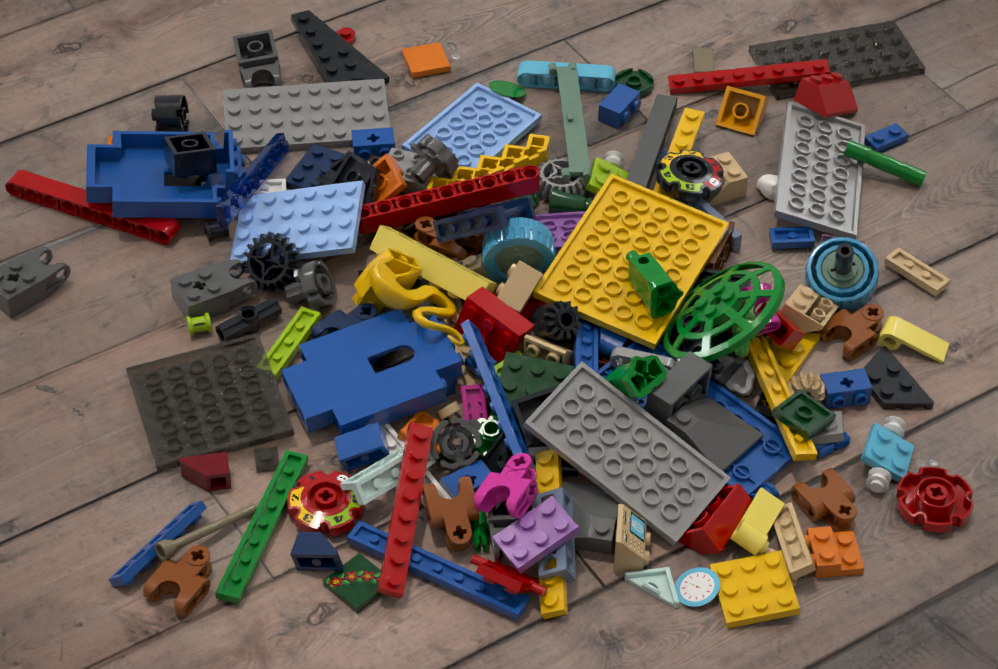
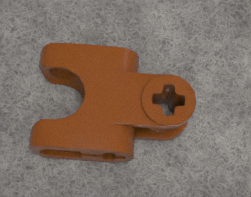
(451, 248)
(857, 329)
(830, 502)
(452, 513)
(182, 578)

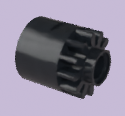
(556, 321)

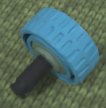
(522, 241)
(843, 272)

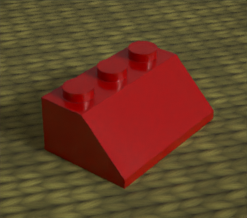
(826, 95)
(718, 521)

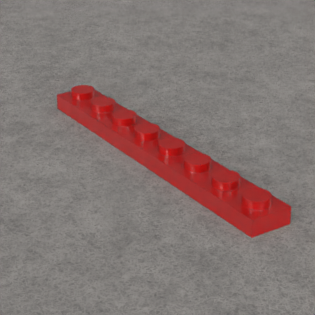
(746, 76)
(405, 510)

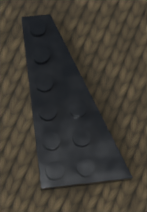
(331, 53)

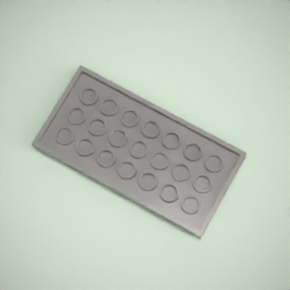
(305, 113)
(814, 177)
(627, 452)

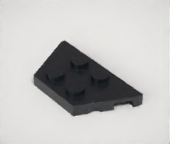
(351, 169)
(893, 384)

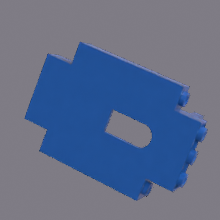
(134, 171)
(342, 389)

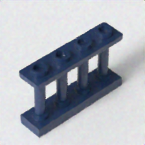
(483, 219)

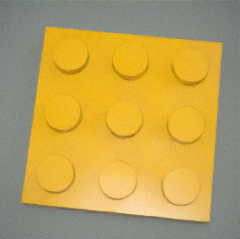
(755, 589)

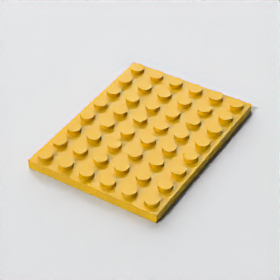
(593, 262)

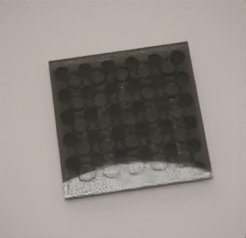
(209, 401)

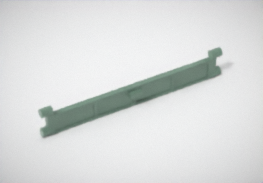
(572, 121)

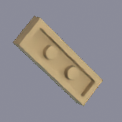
(917, 271)

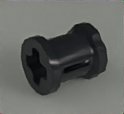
(214, 230)

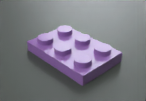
(536, 534)

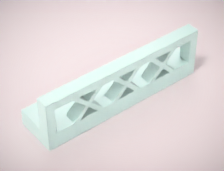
(378, 477)

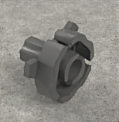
(434, 159)
(311, 284)
(447, 445)

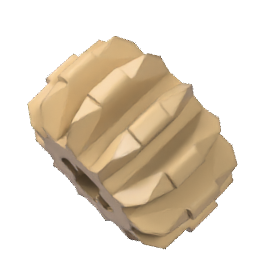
(809, 384)

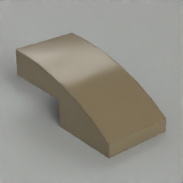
(702, 60)

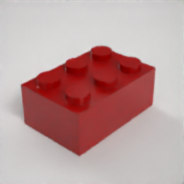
(499, 324)

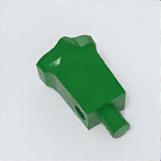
(652, 284)
(638, 376)

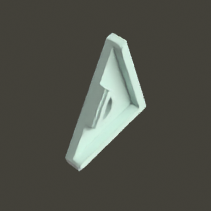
(655, 582)

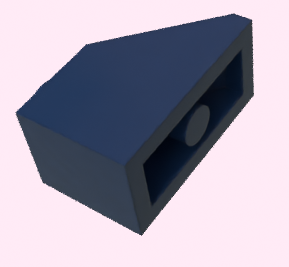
(315, 553)

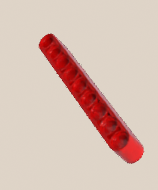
(450, 198)
(72, 201)

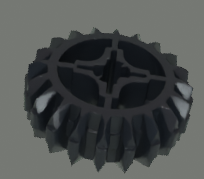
(264, 278)

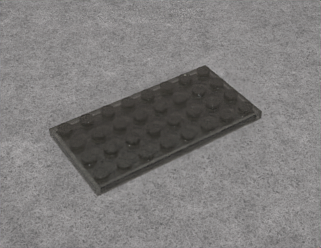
(857, 53)

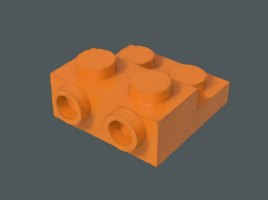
(390, 179)
(834, 552)

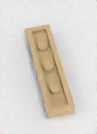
(793, 542)

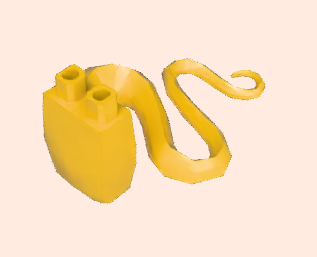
(388, 284)

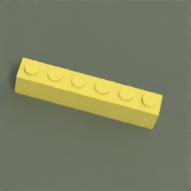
(435, 267)

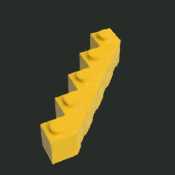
(513, 156)

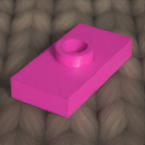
(473, 402)

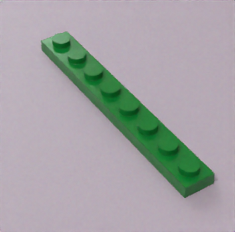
(261, 528)

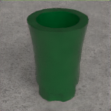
(567, 202)

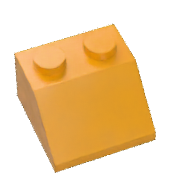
(742, 110)

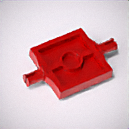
(507, 576)

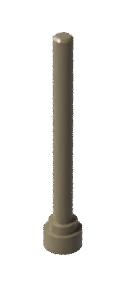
(167, 548)

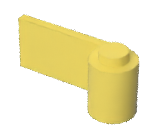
(898, 332)
(757, 521)

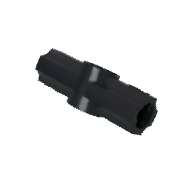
(248, 319)

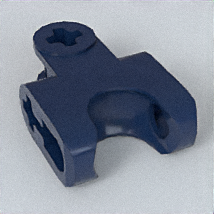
(340, 320)

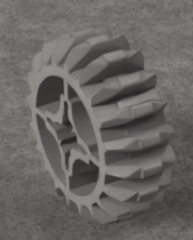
(551, 178)

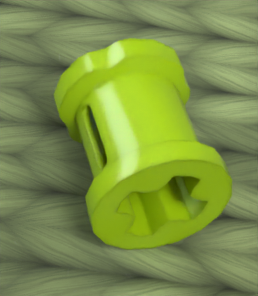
(201, 328)

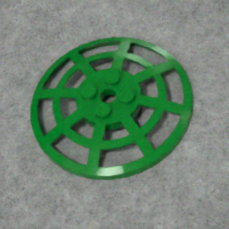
(721, 304)

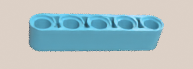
(590, 76)

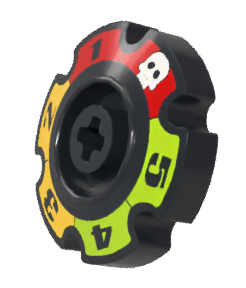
(690, 175)

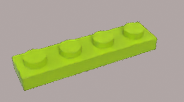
(288, 342)

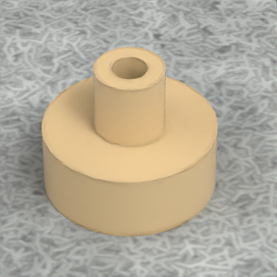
(449, 411)

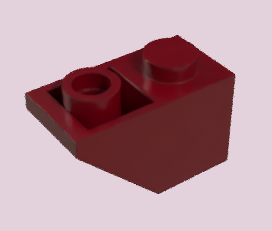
(207, 471)

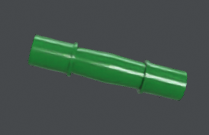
(885, 163)

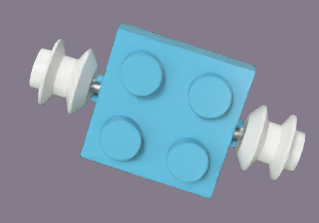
(886, 453)

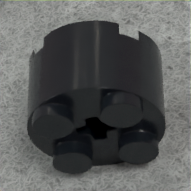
(170, 113)

